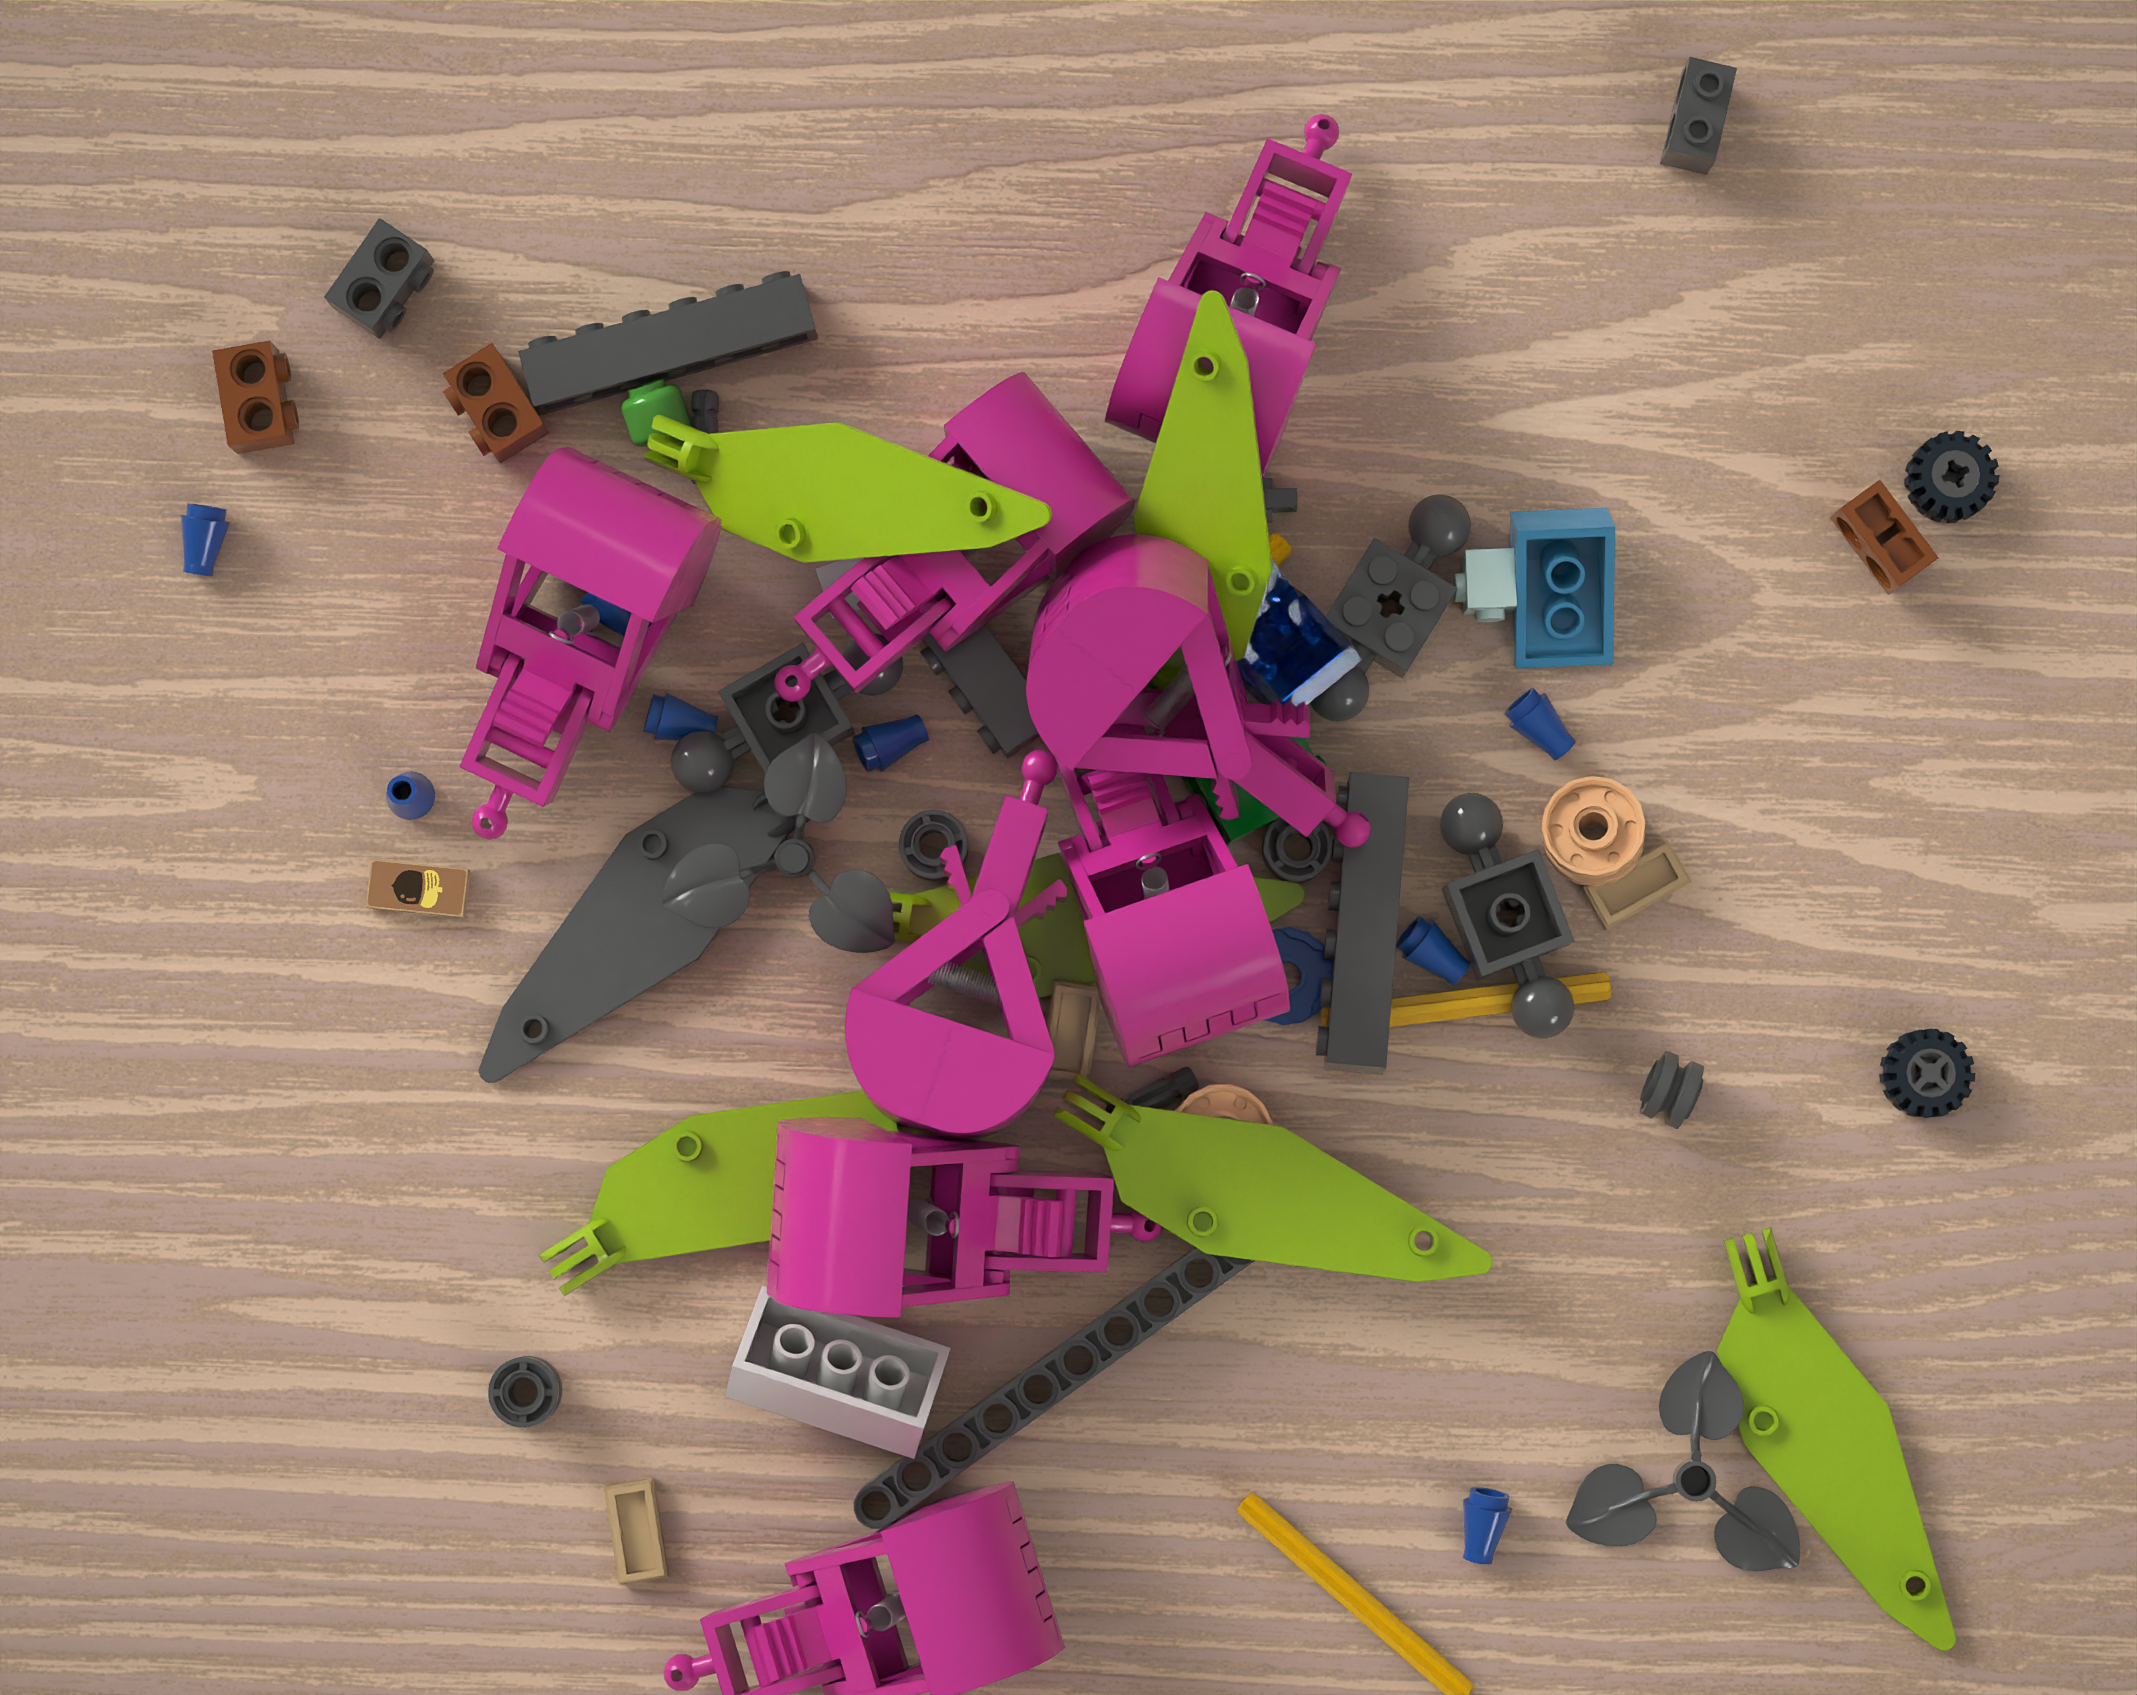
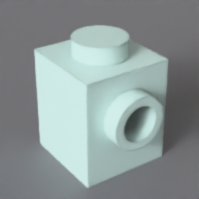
(1487, 583)

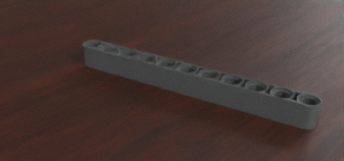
(1064, 1382)

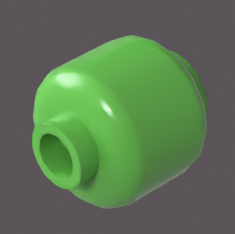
(647, 402)

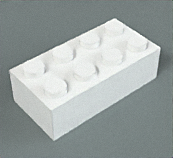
(838, 1374)

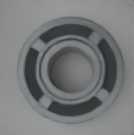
(917, 828)
(1291, 870)
(1671, 1089)
(502, 1396)

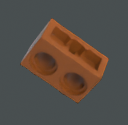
(502, 399)
(243, 400)
(1884, 537)

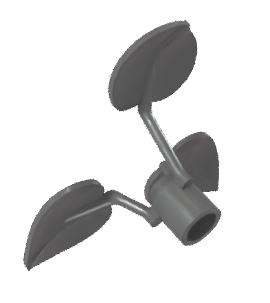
(804, 783)
(1695, 1401)

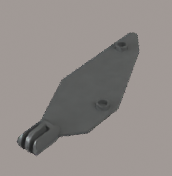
(620, 933)

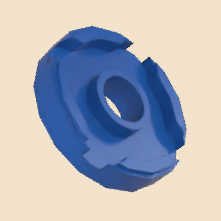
(1308, 956)

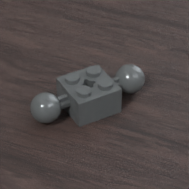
(1438, 529)
(706, 760)
(1473, 827)

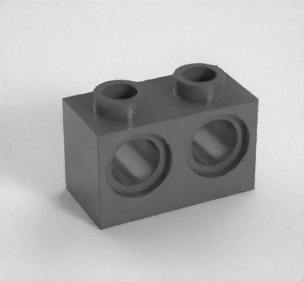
(1698, 115)
(368, 273)

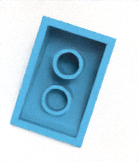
(1563, 587)

